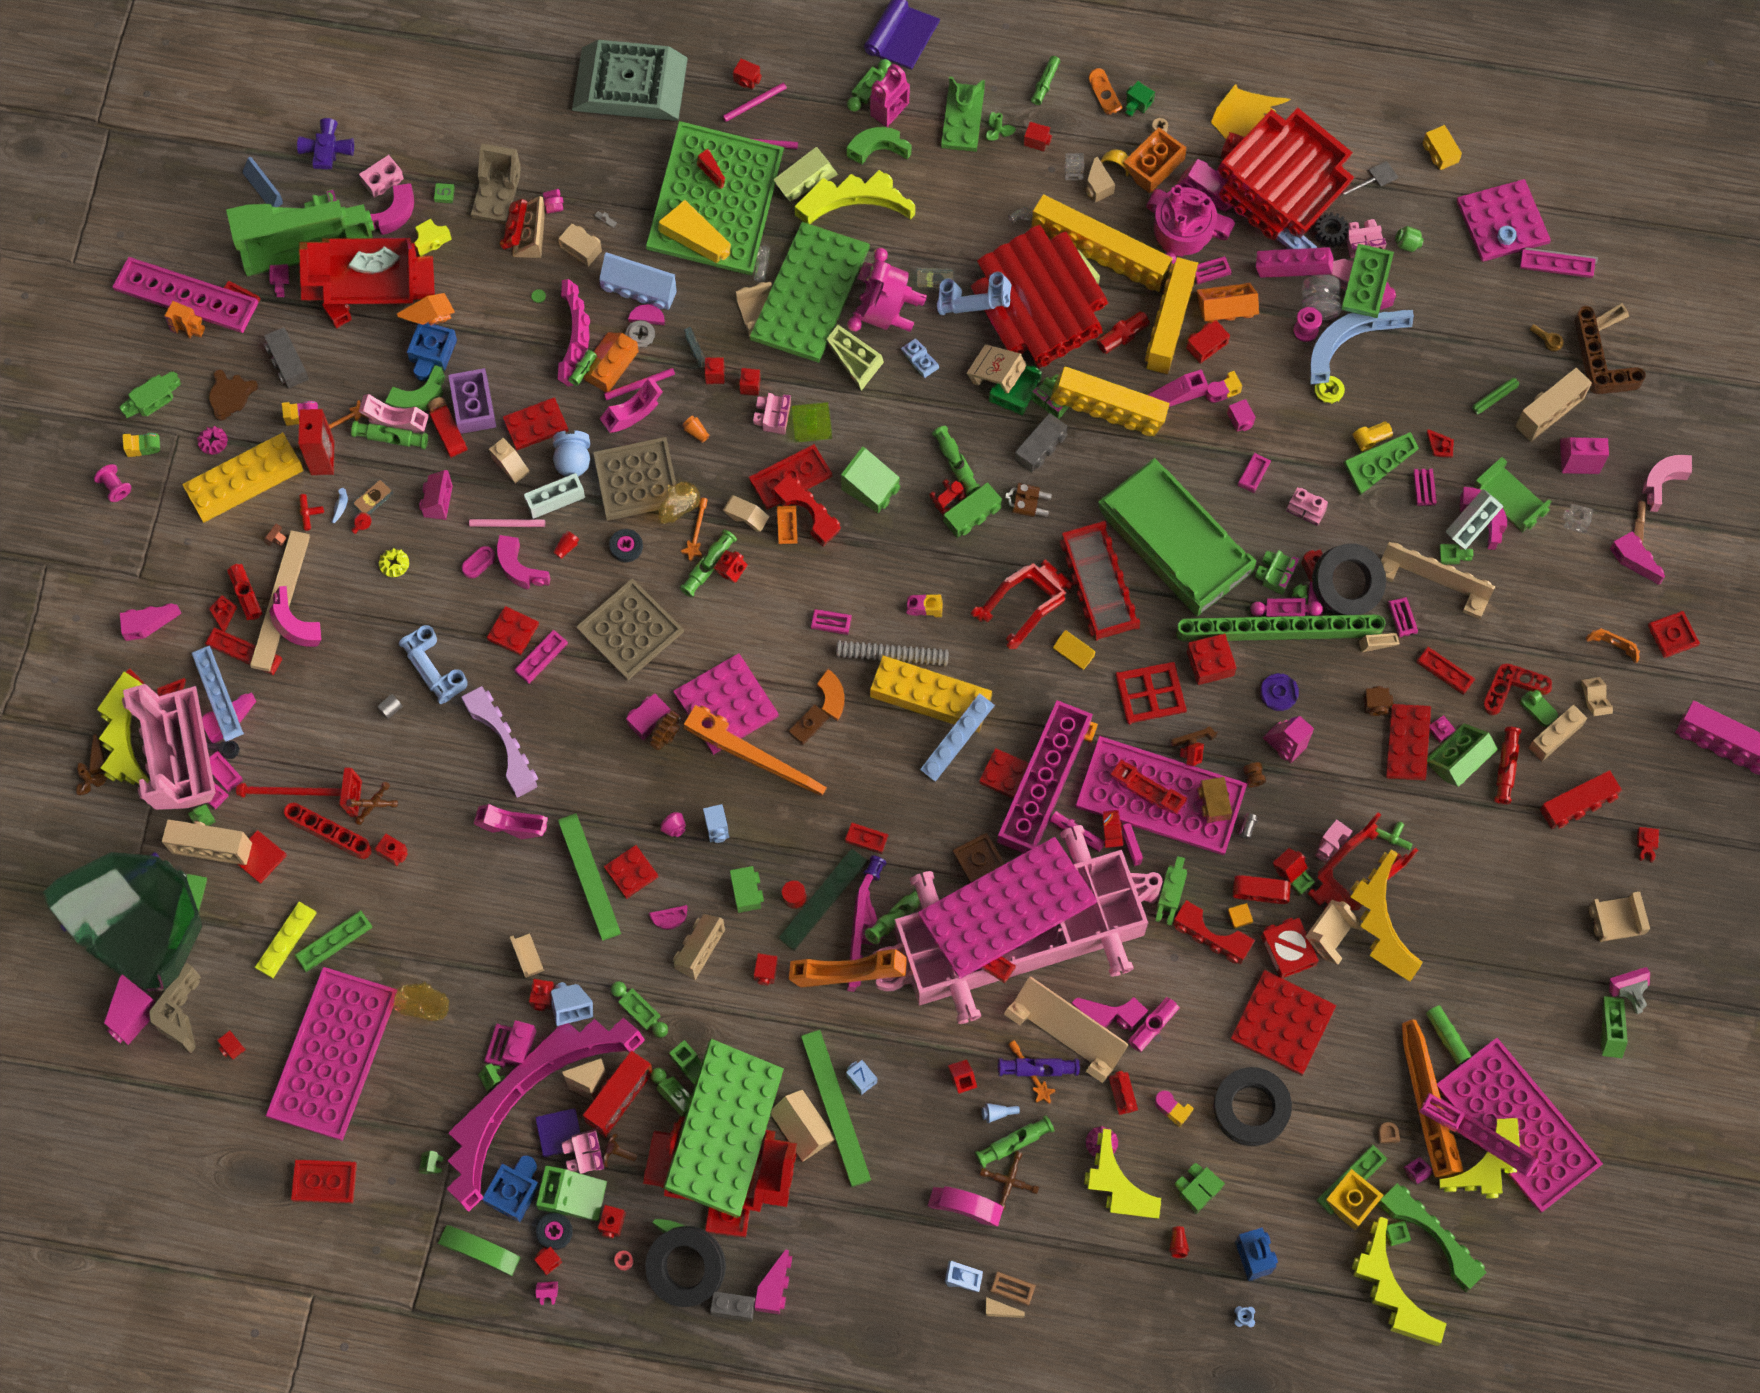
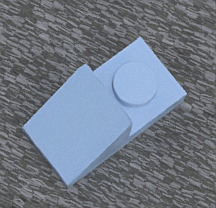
(963, 1276)

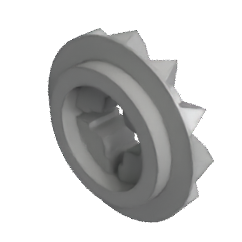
(647, 329)

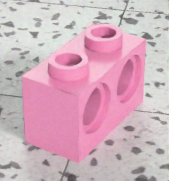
(378, 173)

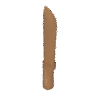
(1640, 521)

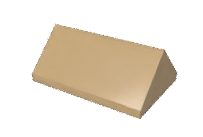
(532, 231)
(586, 1078)
(802, 1124)

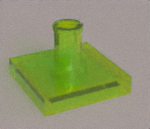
(811, 422)

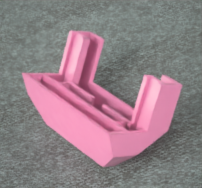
(168, 759)

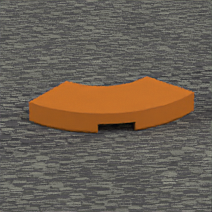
(833, 695)

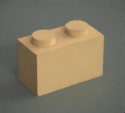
(580, 244)

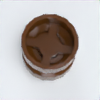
(1254, 774)

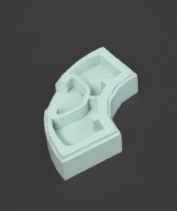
(374, 262)

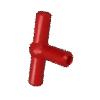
(305, 511)

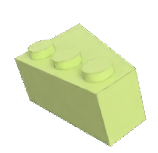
(805, 174)

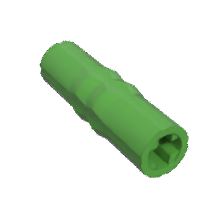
(1448, 1035)

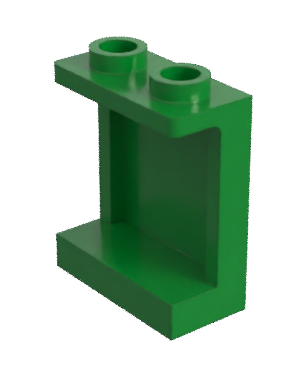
(1021, 392)

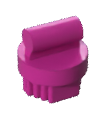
(553, 201)

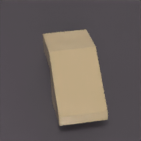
(745, 511)
(1595, 696)

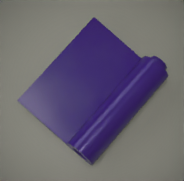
(901, 34)

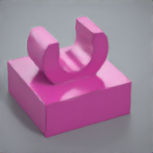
(1441, 729)
(547, 1289)

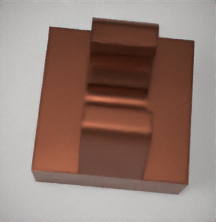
(275, 536)

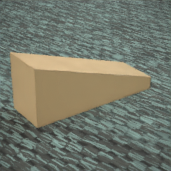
(1612, 316)
(1378, 641)
(999, 1309)

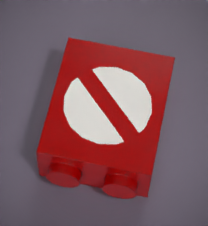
(1289, 947)

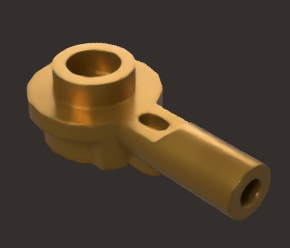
(1552, 341)

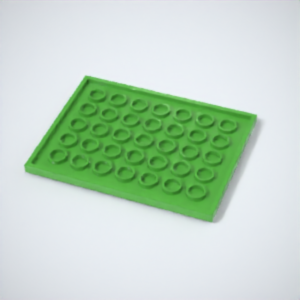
(736, 209)

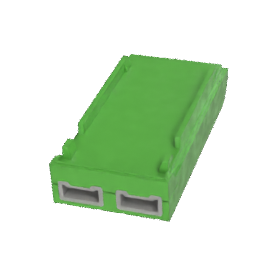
(1176, 537)

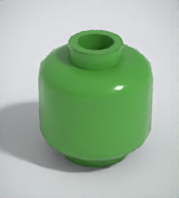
(1409, 239)

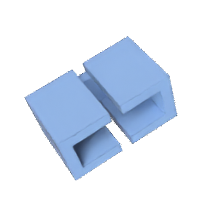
(716, 823)

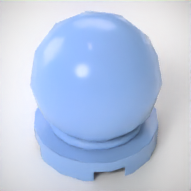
(571, 453)

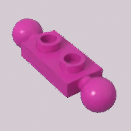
(1286, 608)

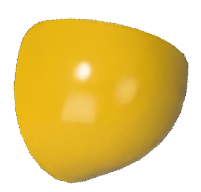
(1116, 156)

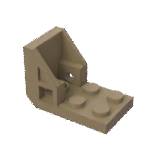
(498, 181)
(167, 1014)

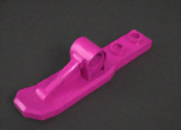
(863, 919)

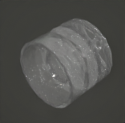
(1322, 294)

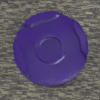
(1279, 692)

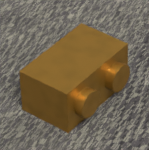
(1215, 800)

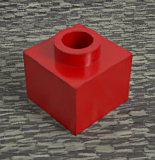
(230, 1045)
(547, 1260)

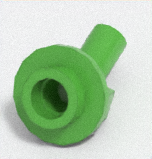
(1301, 592)

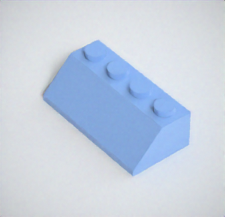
(637, 281)

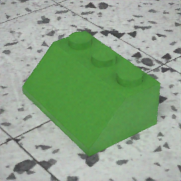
(1462, 754)

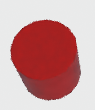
(794, 894)

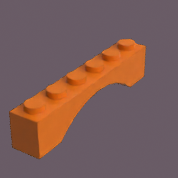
(876, 966)

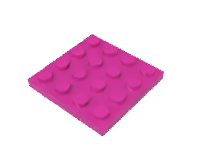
(1499, 207)
(732, 693)

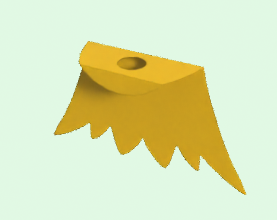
(1242, 111)

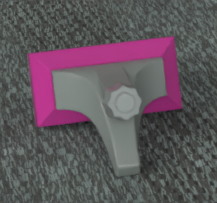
(1632, 987)

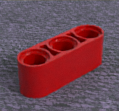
(448, 431)
(1261, 889)

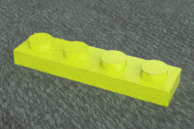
(285, 940)

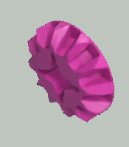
(217, 445)
(1091, 1140)

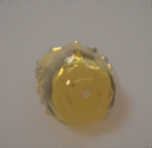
(680, 500)
(421, 1002)

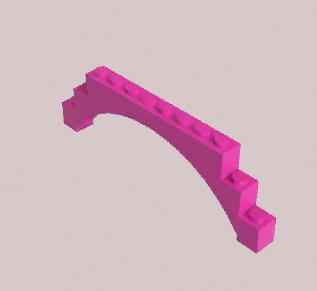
(481, 1123)

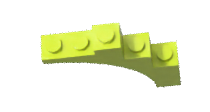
(853, 191)
(116, 737)
(1375, 1268)

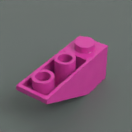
(1182, 389)
(1634, 556)
(144, 622)
(241, 707)
(770, 1291)

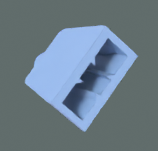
(570, 1004)

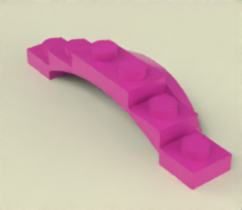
(580, 332)

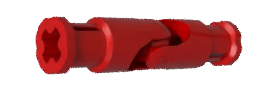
(1508, 763)

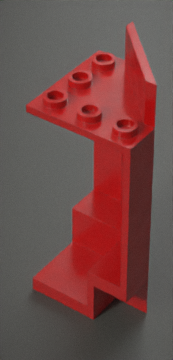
(328, 277)
(769, 1180)

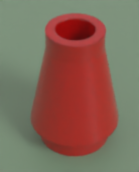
(566, 544)
(1178, 1246)

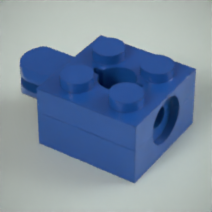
(430, 347)
(513, 1189)
(1256, 1253)

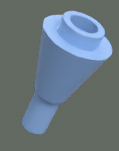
(994, 1112)

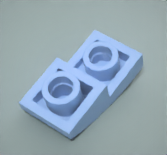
(919, 358)

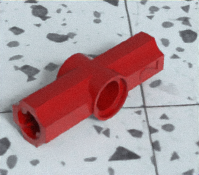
(1123, 332)
(240, 583)

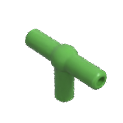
(1394, 837)

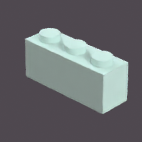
(554, 495)
(1474, 519)

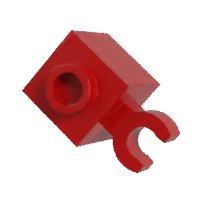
(1230, 143)
(541, 994)

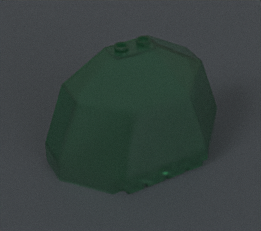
(130, 915)

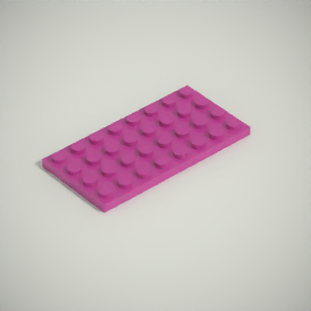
(1104, 793)
(1007, 907)
(332, 1054)
(1497, 1087)

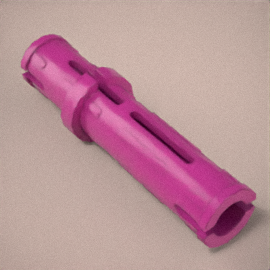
(1095, 842)

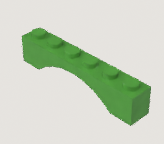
(1463, 1267)

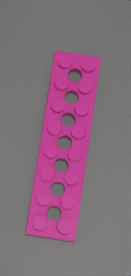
(182, 283)

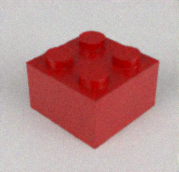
(1211, 659)

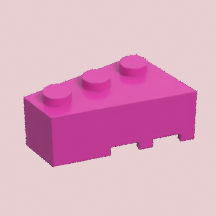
(1205, 179)
(1290, 737)

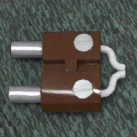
(1026, 500)

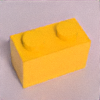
(1442, 147)

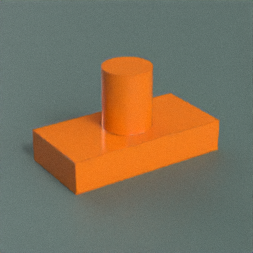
(787, 524)

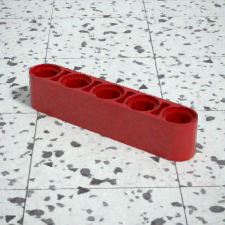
(323, 823)

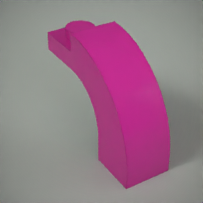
(398, 212)
(639, 406)
(1496, 525)
(518, 574)
(290, 627)
(967, 1204)

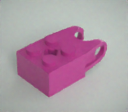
(889, 96)

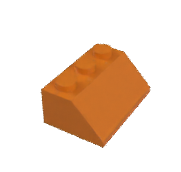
(1155, 160)
(1228, 302)
(429, 310)
(612, 359)

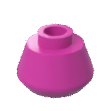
(673, 824)

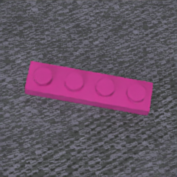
(1557, 263)

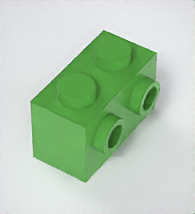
(745, 889)

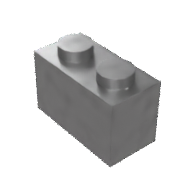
(733, 1306)

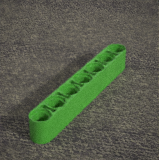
(589, 877)

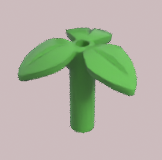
(995, 122)

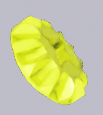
(1337, 392)
(396, 569)

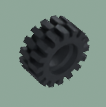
(1335, 221)

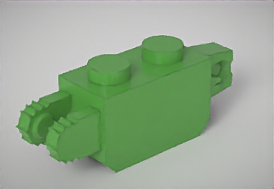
(151, 395)
(1172, 890)

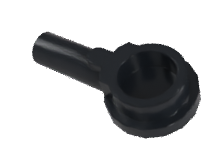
(228, 749)

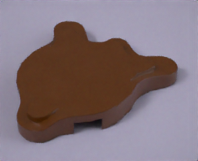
(229, 395)

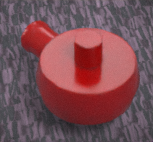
(361, 521)

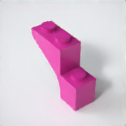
(514, 823)
(1127, 1015)

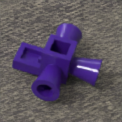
(325, 145)

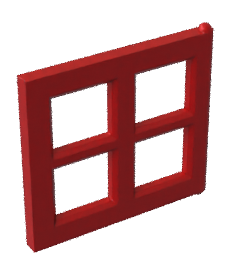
(1150, 692)

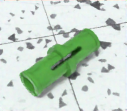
(582, 367)

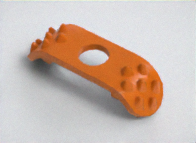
(1100, 83)
(1630, 648)

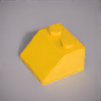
(1353, 1199)

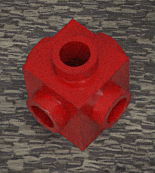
(730, 566)

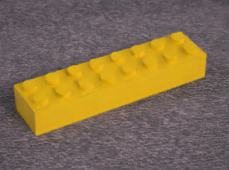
(1104, 243)

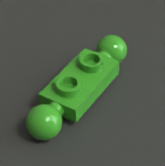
(863, 89)
(639, 1009)
(671, 1091)

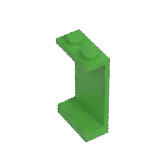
(1518, 502)

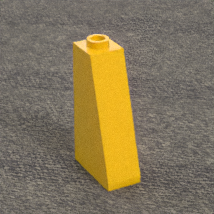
(695, 232)

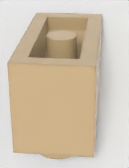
(1099, 182)
(508, 460)

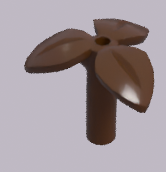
(84, 773)
(613, 1148)

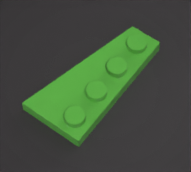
(1376, 463)

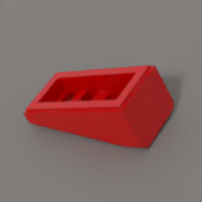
(709, 166)

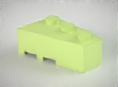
(855, 356)

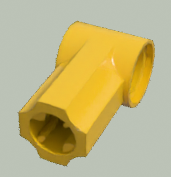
(1368, 437)

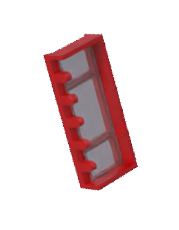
(1099, 581)

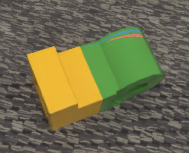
(141, 444)

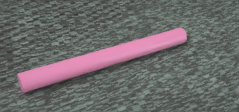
(506, 523)

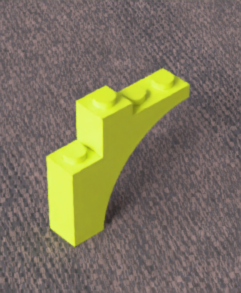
(1488, 1171)
(1108, 1177)

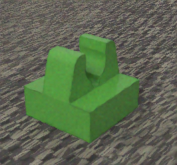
(203, 815)
(490, 1077)
(428, 1162)

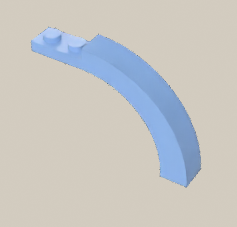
(1345, 328)

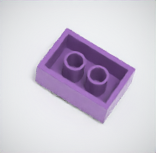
(472, 401)

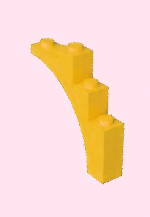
(1389, 948)

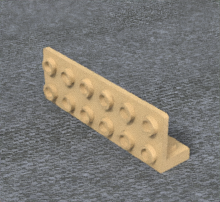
(1447, 575)
(1068, 1026)

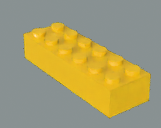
(1170, 315)
(1109, 401)
(243, 477)
(924, 691)

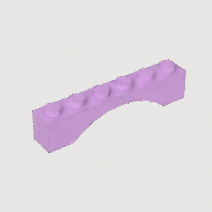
(481, 709)

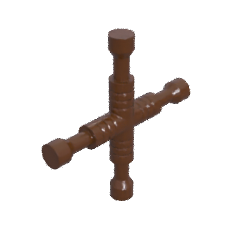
(369, 804)
(1009, 1180)

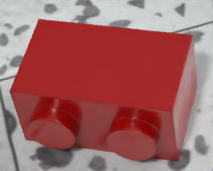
(1207, 341)

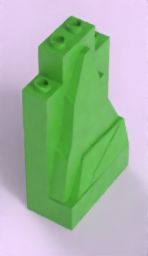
(273, 234)

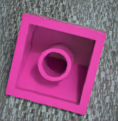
(437, 495)

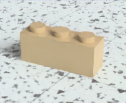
(1557, 733)

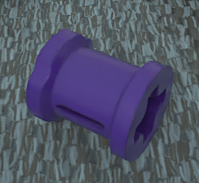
(875, 867)

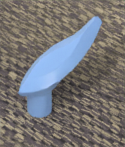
(340, 504)

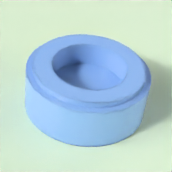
(1506, 235)

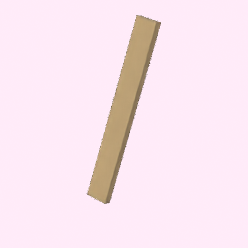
(287, 576)

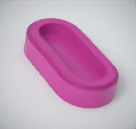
(478, 562)

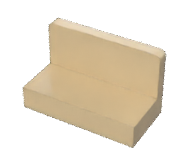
(527, 955)

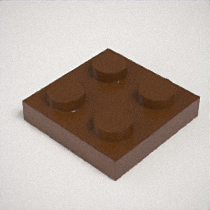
(978, 857)

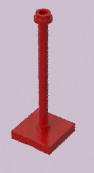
(350, 790)

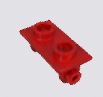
(1123, 1093)

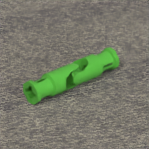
(387, 434)
(950, 450)
(715, 552)
(886, 923)
(1006, 1145)

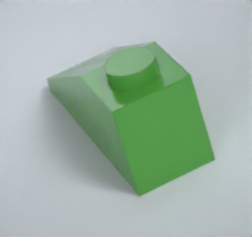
(1613, 1028)

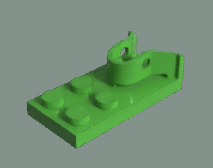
(963, 116)
(1367, 280)

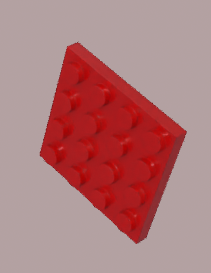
(1283, 1022)

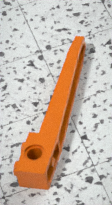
(724, 740)
(1439, 1141)

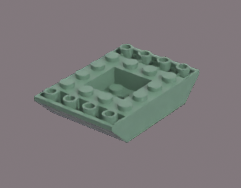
(650, 93)

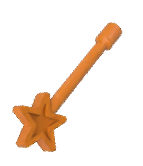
(355, 413)
(693, 548)
(1042, 1090)

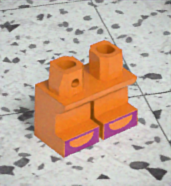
(183, 318)

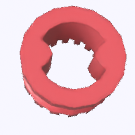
(628, 1264)

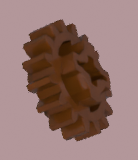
(665, 730)

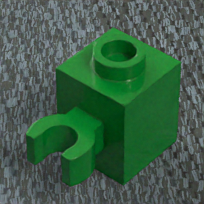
(1139, 98)

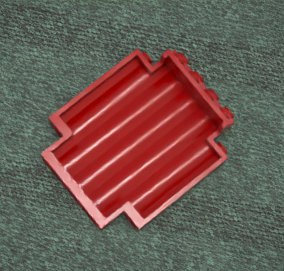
(1285, 174)
(1049, 296)

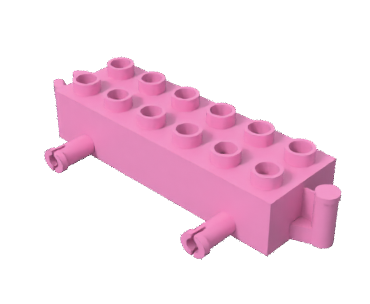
(1105, 925)

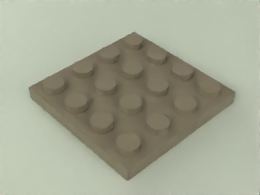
(634, 477)
(630, 629)

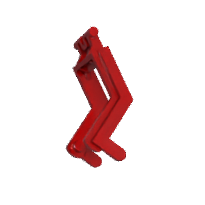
(1046, 579)
(1331, 888)

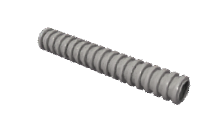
(898, 653)

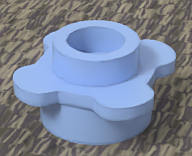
(1249, 1312)

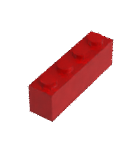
(1580, 800)

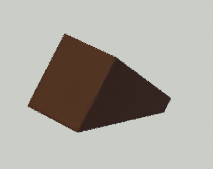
(97, 756)

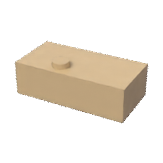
(1553, 404)
(206, 842)

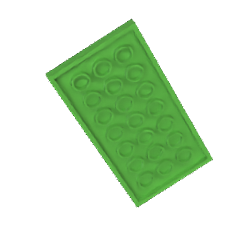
(810, 292)
(723, 1128)

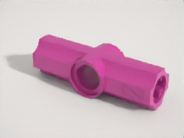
(1145, 1033)

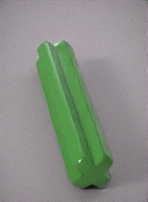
(1495, 396)

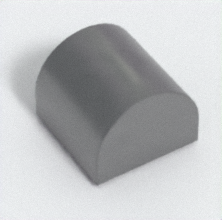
(389, 706)

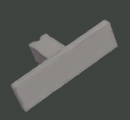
(605, 218)

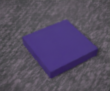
(556, 1129)

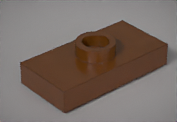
(808, 724)

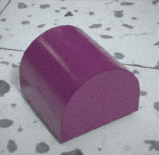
(1418, 1170)

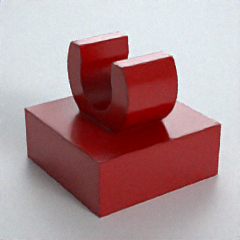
(1193, 753)

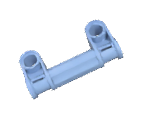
(952, 301)
(427, 669)

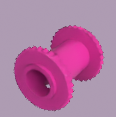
(1306, 327)
(111, 481)

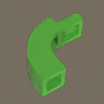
(877, 139)
(421, 397)

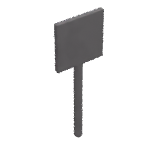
(1382, 174)

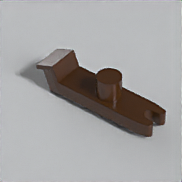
(1192, 737)

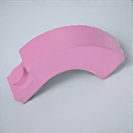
(389, 416)
(1670, 468)

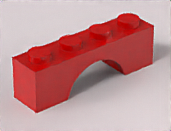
(791, 493)
(1234, 946)

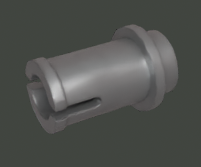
(1248, 825)

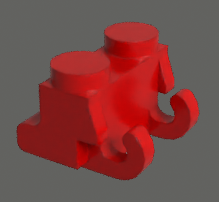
(946, 497)

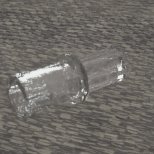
(762, 264)

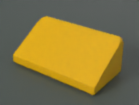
(1074, 650)

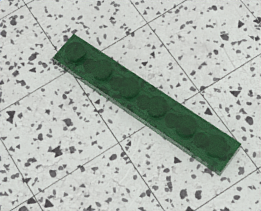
(823, 899)

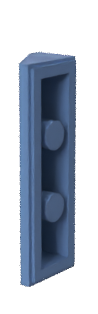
(261, 183)

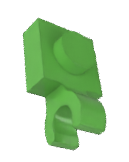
(1452, 554)

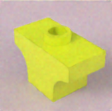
(430, 237)

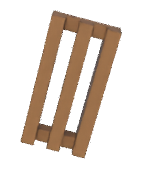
(1010, 1296)

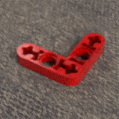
(1513, 679)

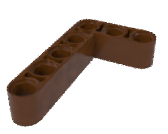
(1597, 358)

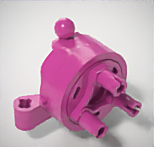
(1186, 220)
(884, 295)

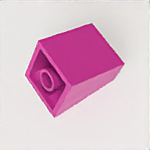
(1583, 455)
(128, 1011)

